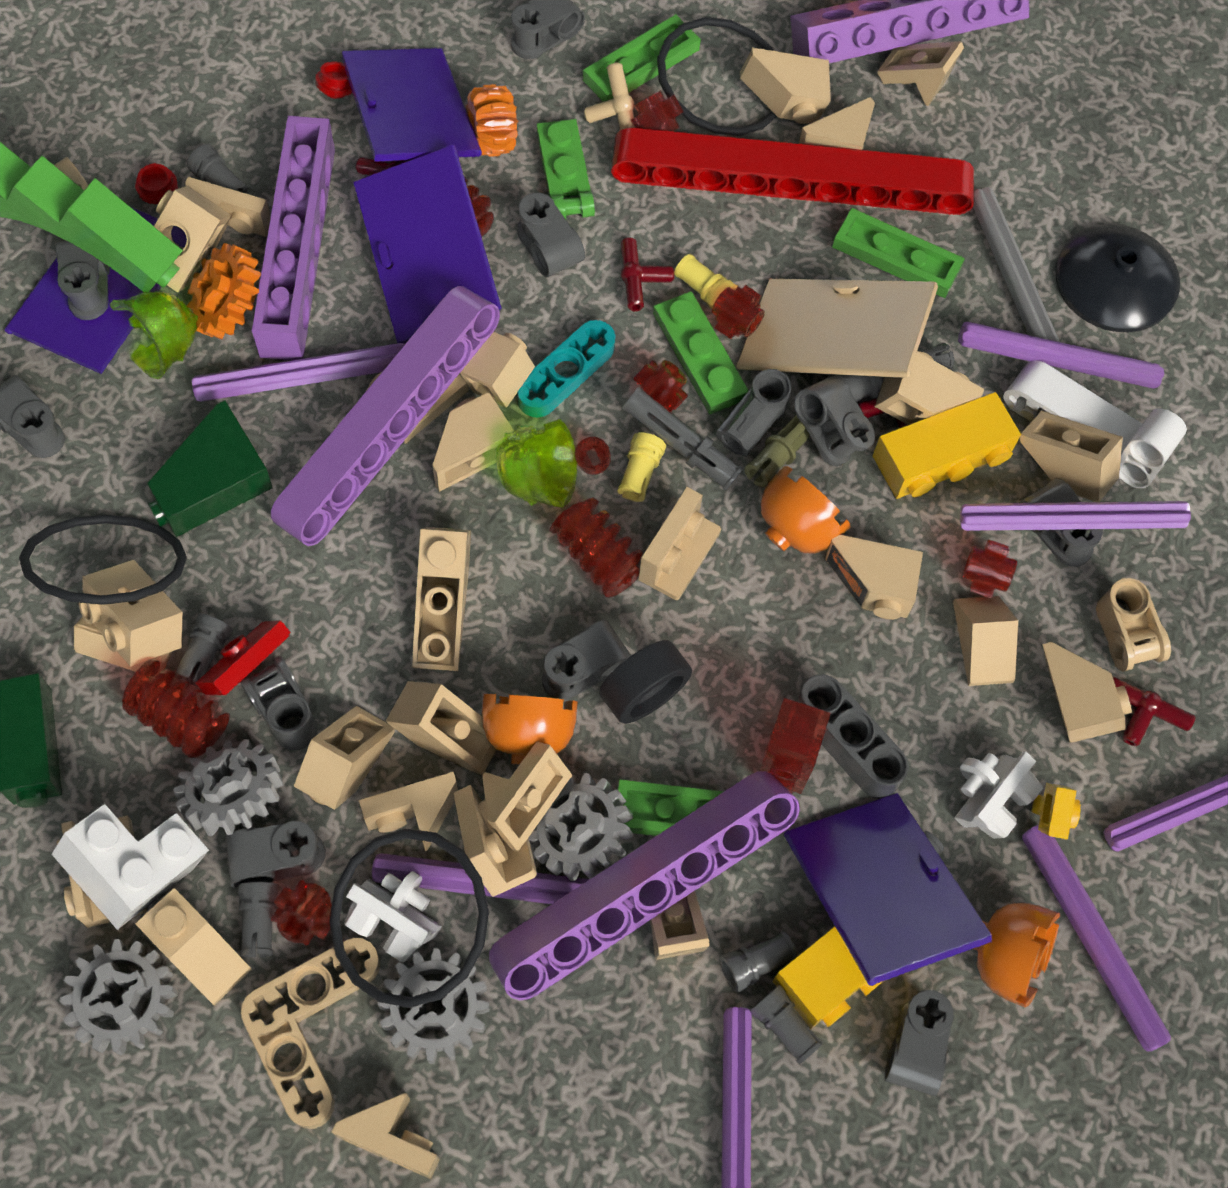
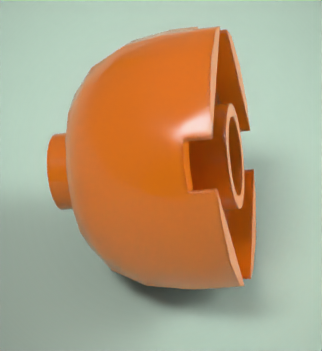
(799, 514)
(524, 720)
(1019, 950)

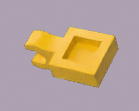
(1057, 810)

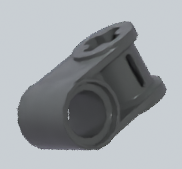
(544, 25)
(548, 235)
(82, 280)
(833, 416)
(29, 419)
(1080, 543)
(589, 657)
(277, 698)
(267, 856)
(918, 1051)

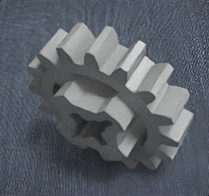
(228, 787)
(594, 834)
(99, 1005)
(417, 1023)

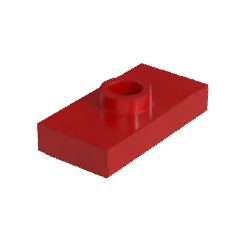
(242, 657)

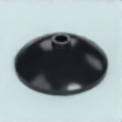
(1113, 292)

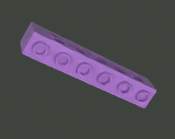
(888, 24)
(294, 239)

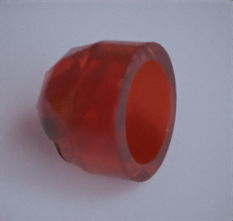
(602, 451)

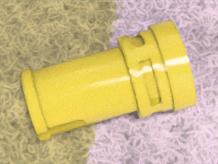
(702, 279)
(643, 458)

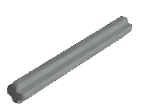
(1012, 265)

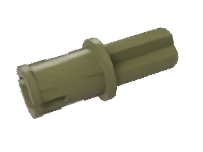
(778, 451)

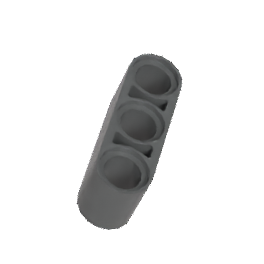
(875, 744)

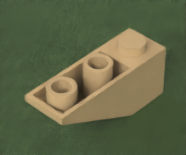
(440, 597)

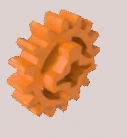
(224, 290)

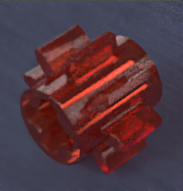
(657, 113)
(738, 312)
(663, 383)
(989, 569)
(303, 912)

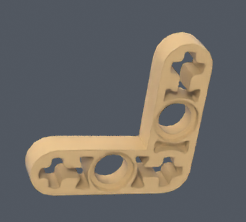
(287, 1030)

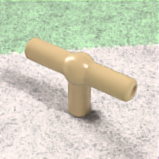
(620, 105)

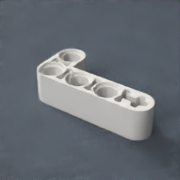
(1143, 445)

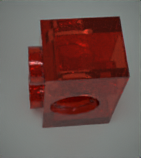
(794, 744)

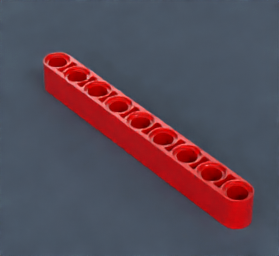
(793, 171)

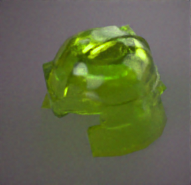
(166, 323)
(538, 464)

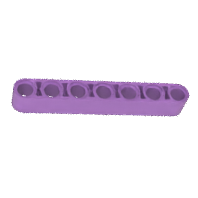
(385, 416)
(642, 885)

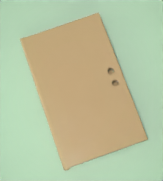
(835, 331)

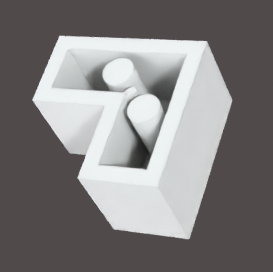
(122, 872)

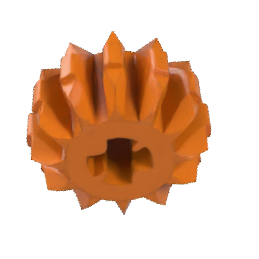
(493, 118)

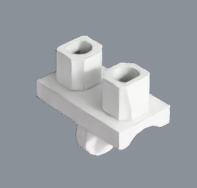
(990, 786)
(375, 903)

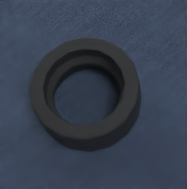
(645, 681)

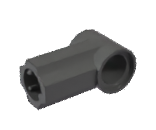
(754, 413)

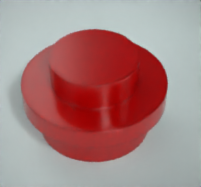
(333, 80)
(154, 182)

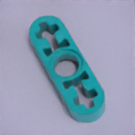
(570, 350)

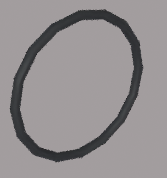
(706, 21)
(110, 598)
(481, 927)

